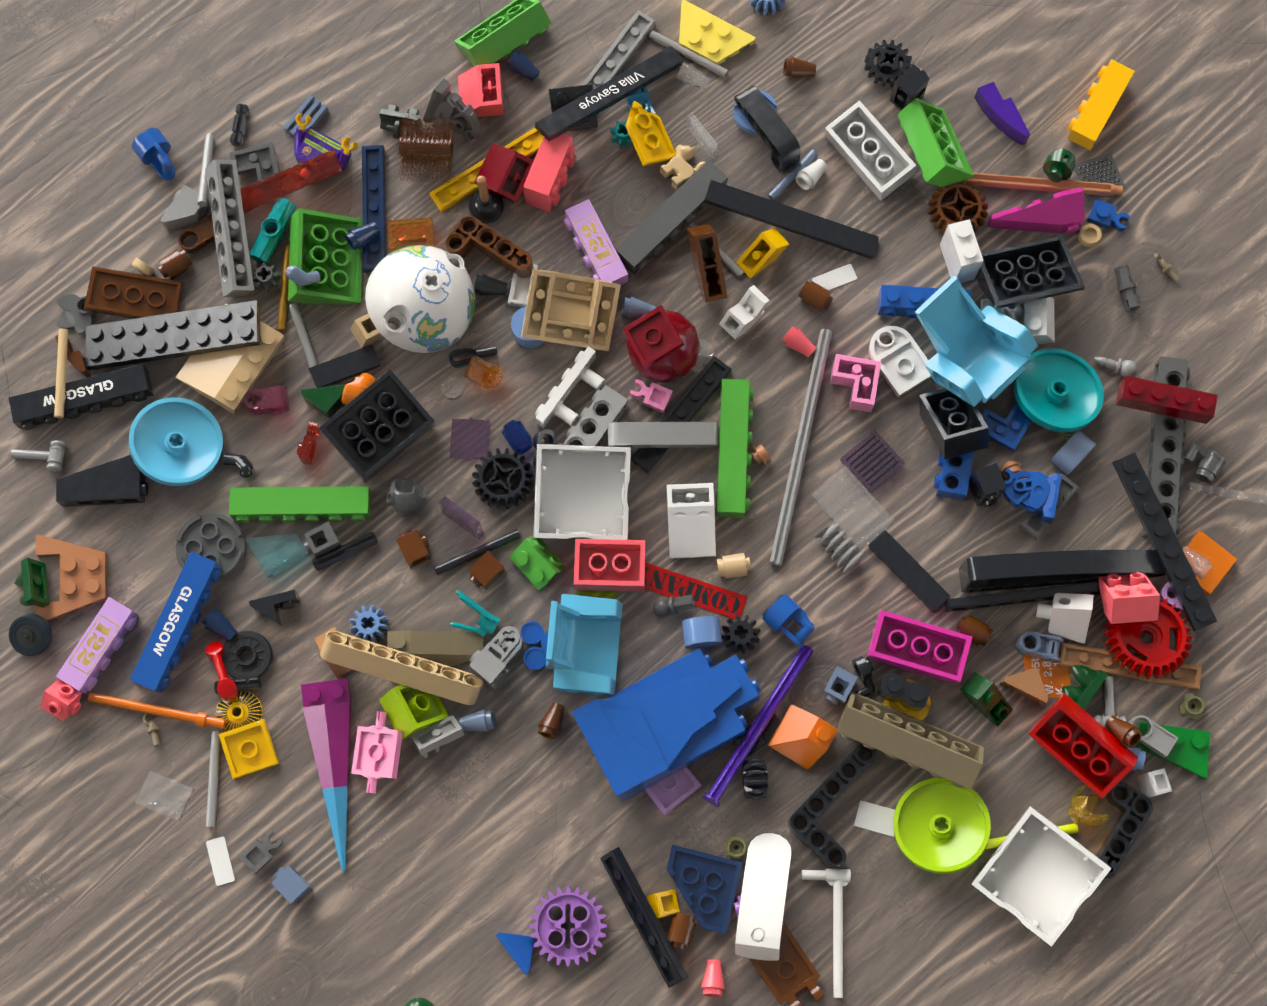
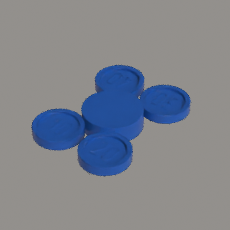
(532, 634)

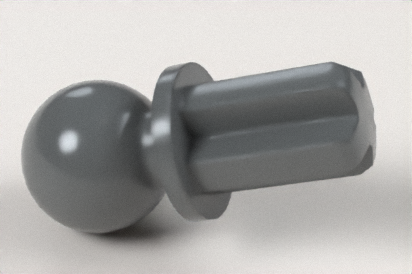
(663, 607)

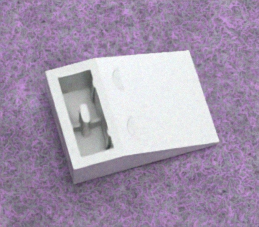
(1034, 315)
(691, 520)

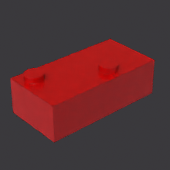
(1083, 745)

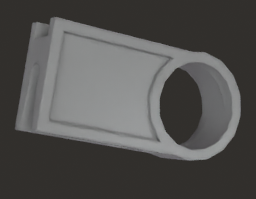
(1157, 738)

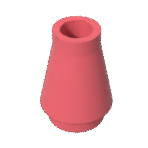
(798, 341)
(713, 979)

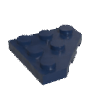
(706, 885)

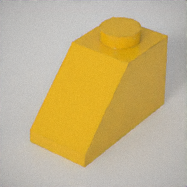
(762, 252)

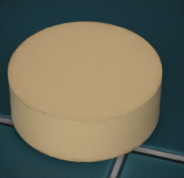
(1089, 235)
(143, 267)

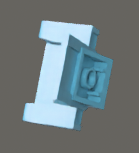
(975, 348)
(584, 644)

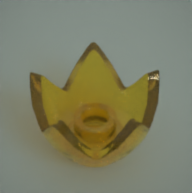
(1082, 809)

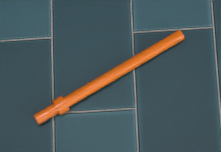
(200, 719)

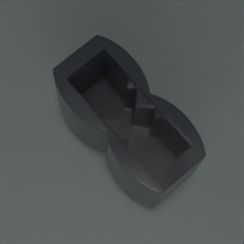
(908, 694)

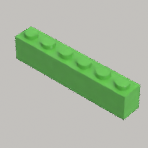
(733, 448)
(300, 503)

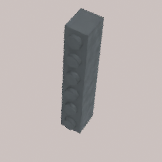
(669, 219)

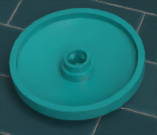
(1059, 390)

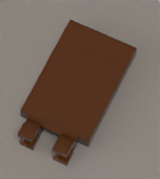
(791, 973)

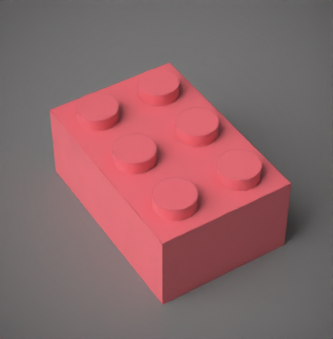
(549, 172)
(609, 565)

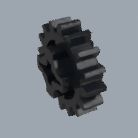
(888, 62)

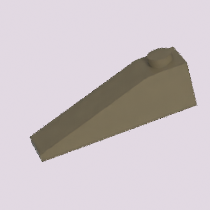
(438, 646)

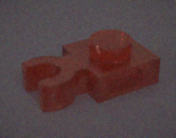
(307, 448)

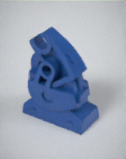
(1035, 494)

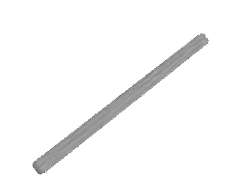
(800, 448)

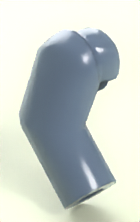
(300, 277)

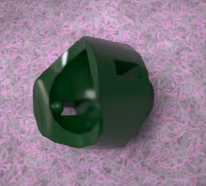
(1056, 168)

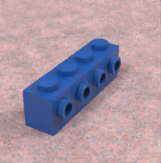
(904, 300)

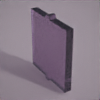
(469, 438)

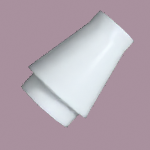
(811, 174)

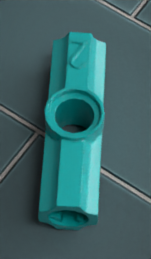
(266, 243)

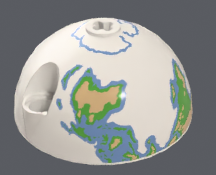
(434, 313)

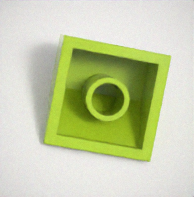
(412, 709)

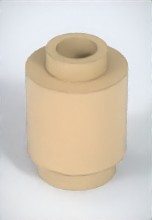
(733, 566)

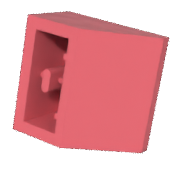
(483, 89)
(1129, 598)

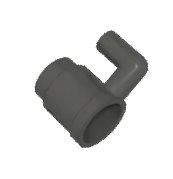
(1209, 465)

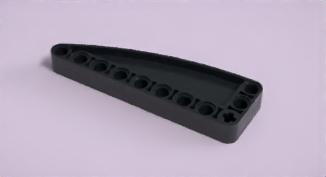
(1053, 568)

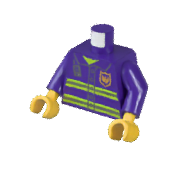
(312, 143)

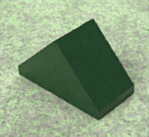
(325, 399)

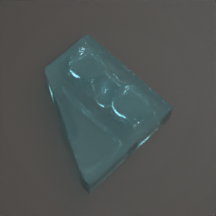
(277, 552)

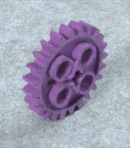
(590, 926)

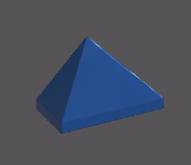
(520, 949)

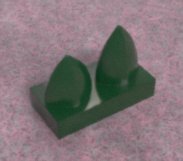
(34, 583)
(1089, 680)

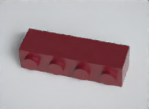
(1166, 399)

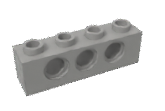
(606, 399)

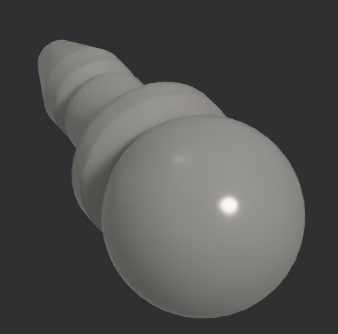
(1126, 367)

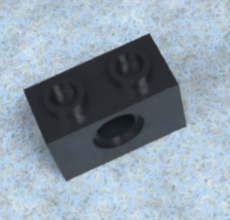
(909, 86)
(987, 485)

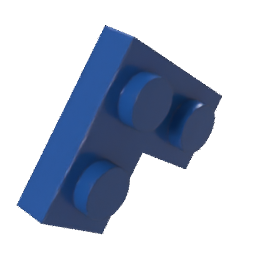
(1007, 431)

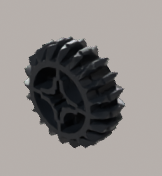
(495, 483)

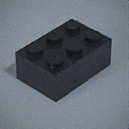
(953, 423)

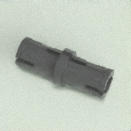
(1127, 288)

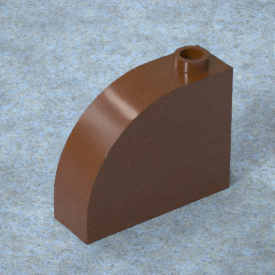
(707, 262)

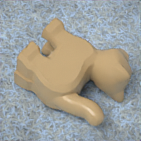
(679, 167)

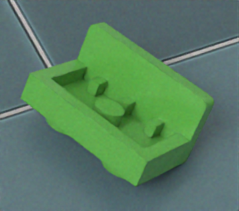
(537, 562)

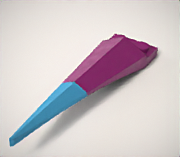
(328, 723)

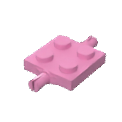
(377, 752)

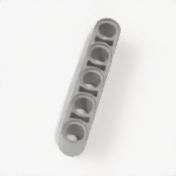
(663, 434)

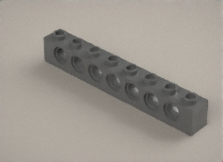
(1175, 370)

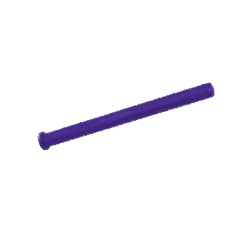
(758, 726)

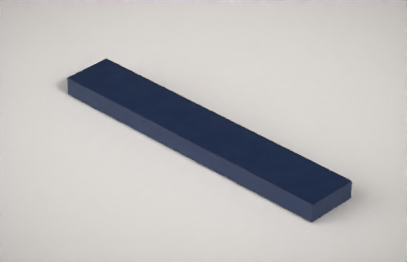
(374, 203)

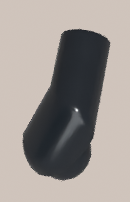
(241, 462)

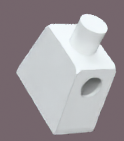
(1068, 615)

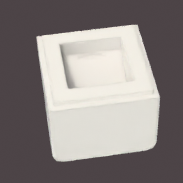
(1154, 783)

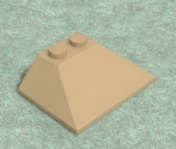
(570, 309)

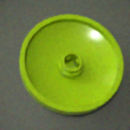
(941, 826)

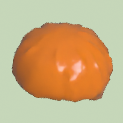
(354, 388)

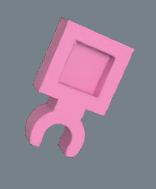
(654, 396)

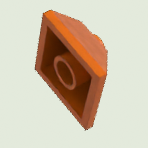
(802, 737)

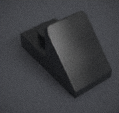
(269, 605)

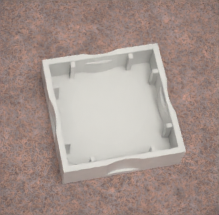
(581, 492)
(1041, 875)

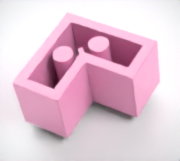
(861, 376)

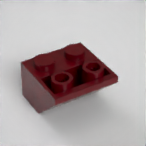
(505, 172)

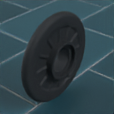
(247, 641)

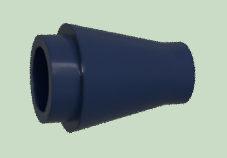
(523, 66)
(360, 236)
(219, 625)

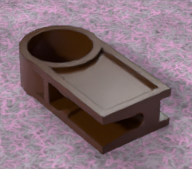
(203, 230)

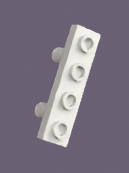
(570, 378)

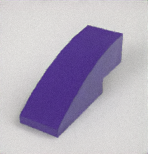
(1002, 113)

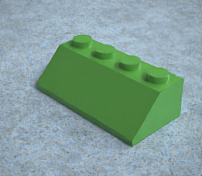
(503, 32)
(934, 143)

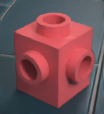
(61, 700)

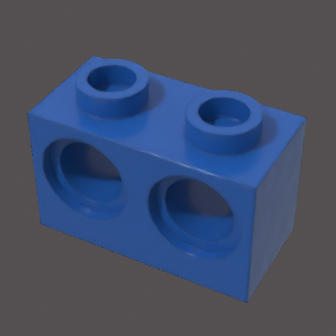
(959, 475)

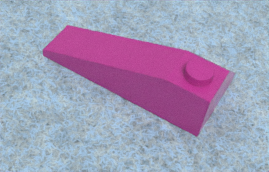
(1056, 215)

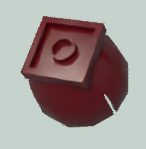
(661, 344)

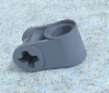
(1044, 646)

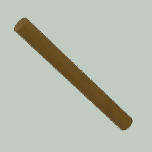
(283, 299)

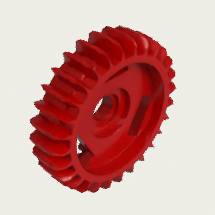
(1157, 654)

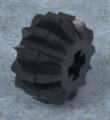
(745, 628)
(755, 779)

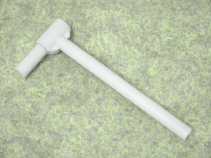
(837, 879)

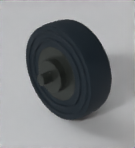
(30, 634)

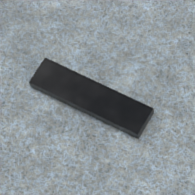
(909, 571)

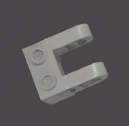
(492, 661)

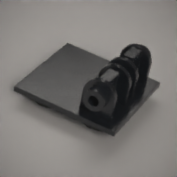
(562, 96)

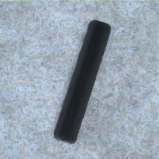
(345, 551)

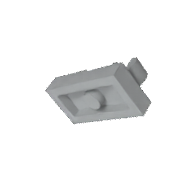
(437, 735)

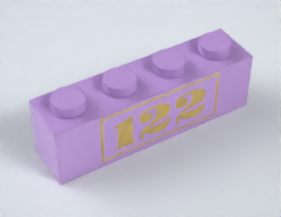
(595, 243)
(97, 646)

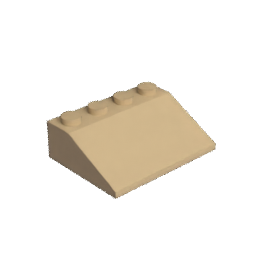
(230, 373)

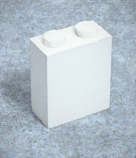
(961, 251)

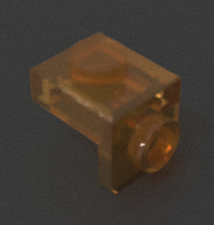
(483, 373)

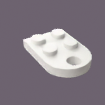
(900, 360)

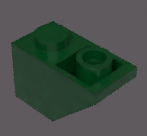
(986, 698)

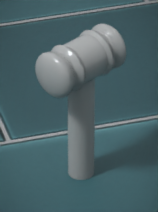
(54, 456)
(1109, 703)

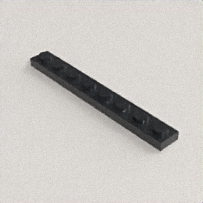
(1164, 541)

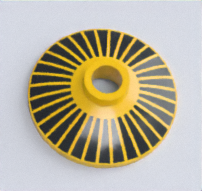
(250, 711)

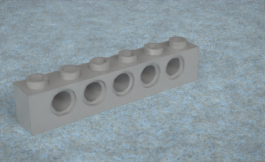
(229, 228)

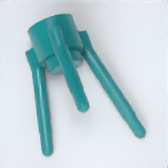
(486, 622)

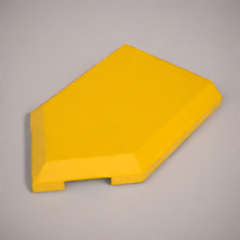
(649, 136)

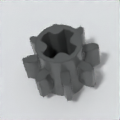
(271, 279)

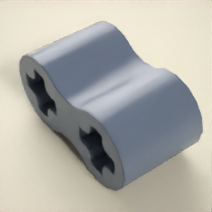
(1073, 452)

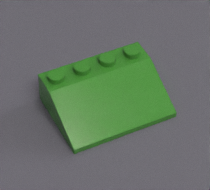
(321, 246)

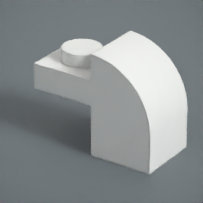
(745, 313)

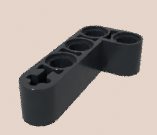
(770, 127)
(1117, 833)

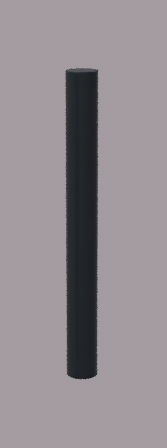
(476, 552)

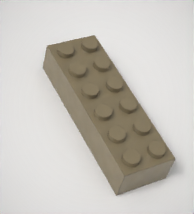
(911, 740)

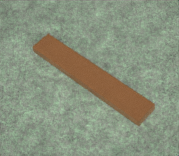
(1184, 677)

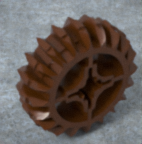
(959, 191)

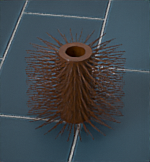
(426, 148)

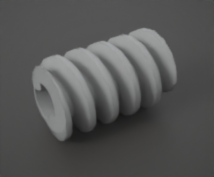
(840, 546)

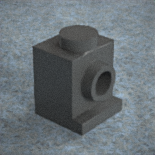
(322, 532)

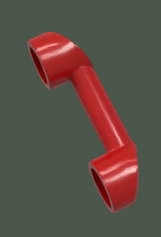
(226, 687)

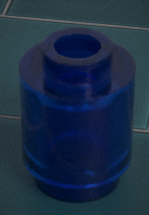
(517, 436)

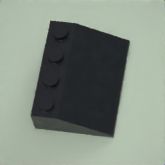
(1028, 272)
(377, 426)

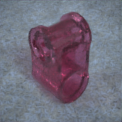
(269, 400)

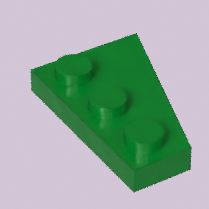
(1188, 752)

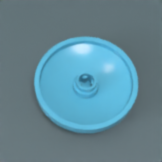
(175, 441)

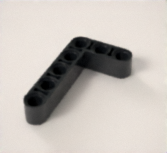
(827, 800)

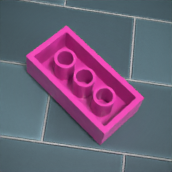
(919, 647)

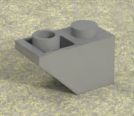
(183, 210)

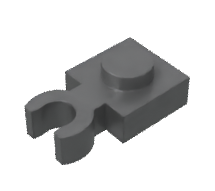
(259, 854)

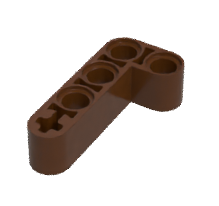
(493, 249)

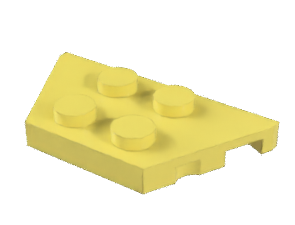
(710, 35)

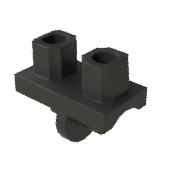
(391, 119)

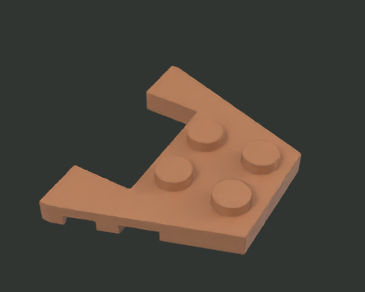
(81, 576)

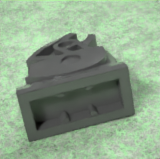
(450, 104)

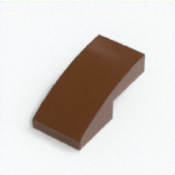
(77, 359)

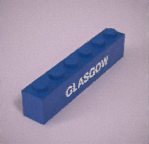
(176, 622)

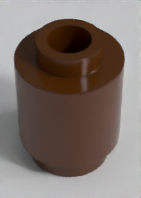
(174, 264)
(816, 296)
(975, 628)
(682, 930)

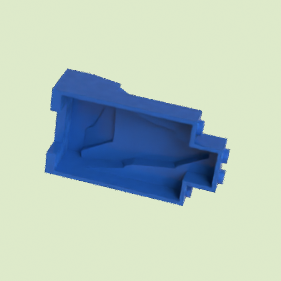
(667, 720)

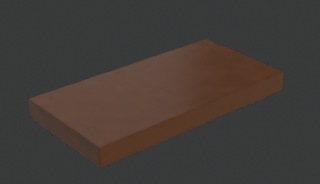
(131, 294)

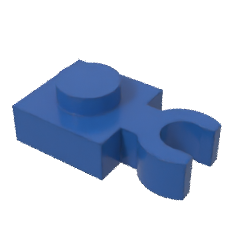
(1104, 215)

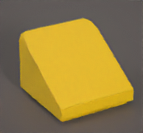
(664, 903)

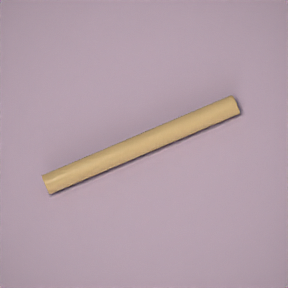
(61, 373)

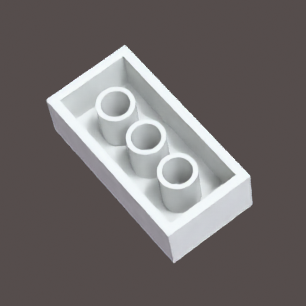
(870, 150)

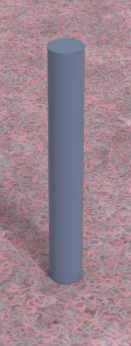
(806, 161)

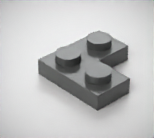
(258, 159)

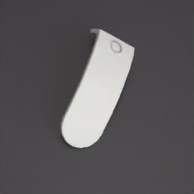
(763, 898)

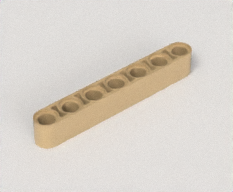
(401, 667)

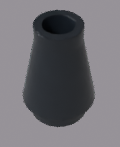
(489, 286)

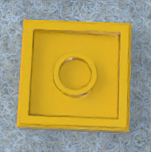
(248, 749)

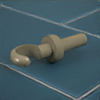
(1166, 267)
(152, 730)

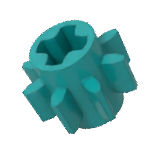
(620, 134)

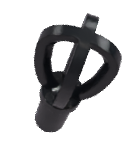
(481, 353)

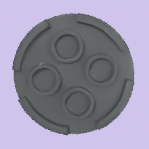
(213, 538)

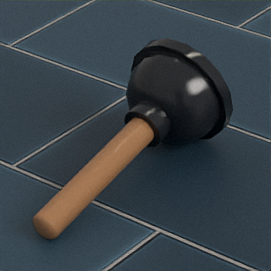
(485, 204)

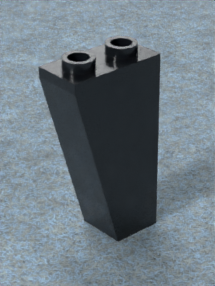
(104, 484)

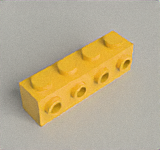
(1100, 105)

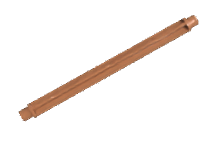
(1043, 184)

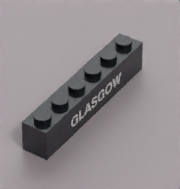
(82, 396)

